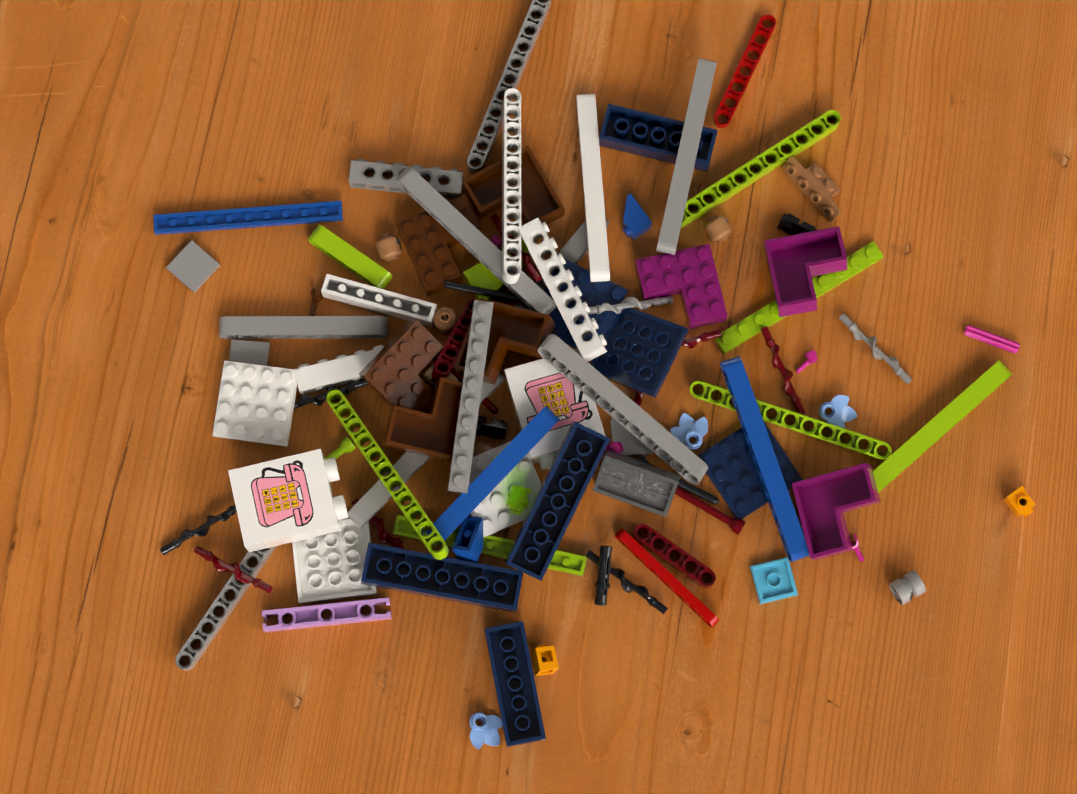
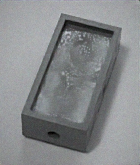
(636, 483)

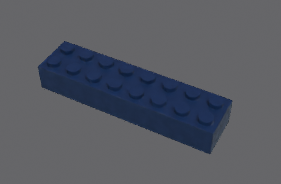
(557, 500)
(442, 579)

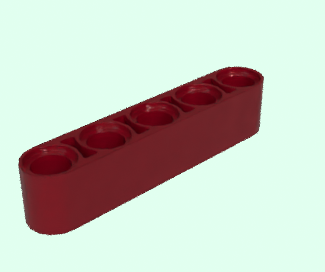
(451, 346)
(679, 565)

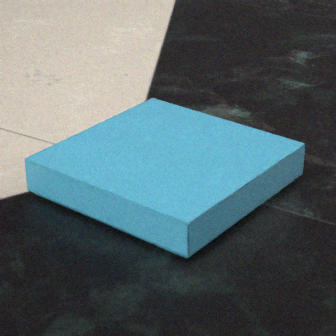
(773, 580)

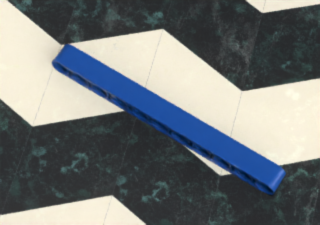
(764, 458)

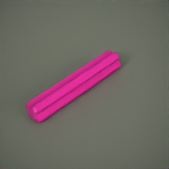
(991, 339)

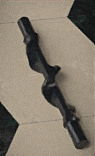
(318, 400)
(199, 531)
(629, 586)

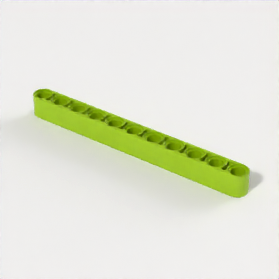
(761, 164)
(940, 424)
(797, 426)
(391, 480)

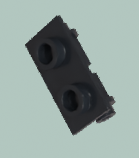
(790, 225)
(496, 428)

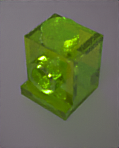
(517, 499)

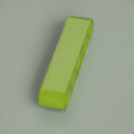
(349, 257)

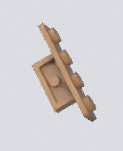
(815, 186)

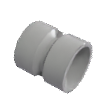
(907, 587)

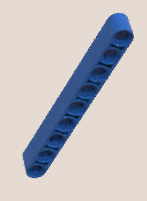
(495, 472)

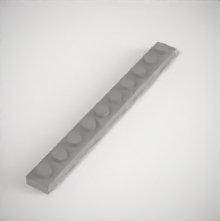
(470, 397)

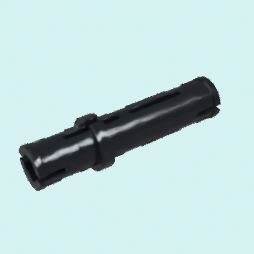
(603, 575)

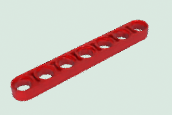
(744, 79)
(666, 577)

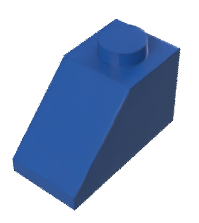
(635, 219)
(469, 540)

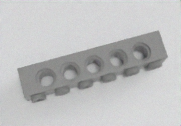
(376, 182)

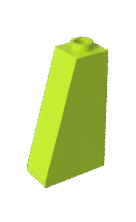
(482, 277)

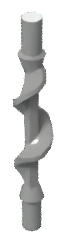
(629, 303)
(877, 353)

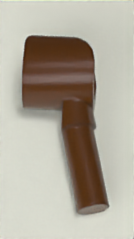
(316, 299)

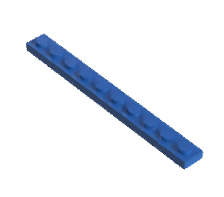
(248, 217)

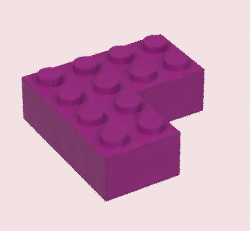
(795, 260)
(692, 276)
(823, 504)

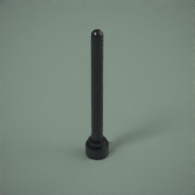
(483, 291)
(689, 487)

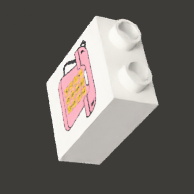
(541, 385)
(287, 500)

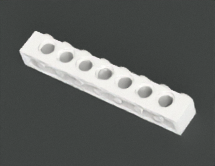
(596, 345)

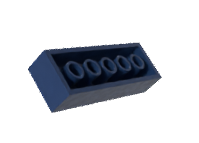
(651, 136)
(515, 684)

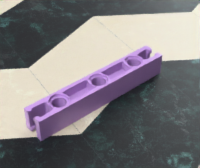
(312, 615)

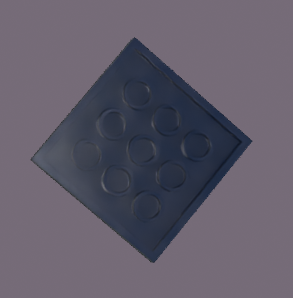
(593, 294)
(640, 350)
(736, 476)

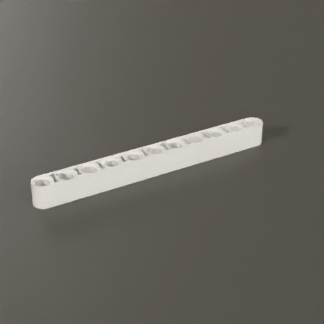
(593, 188)
(509, 192)

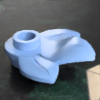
(840, 411)
(689, 428)
(487, 732)

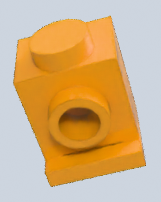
(1013, 502)
(549, 655)

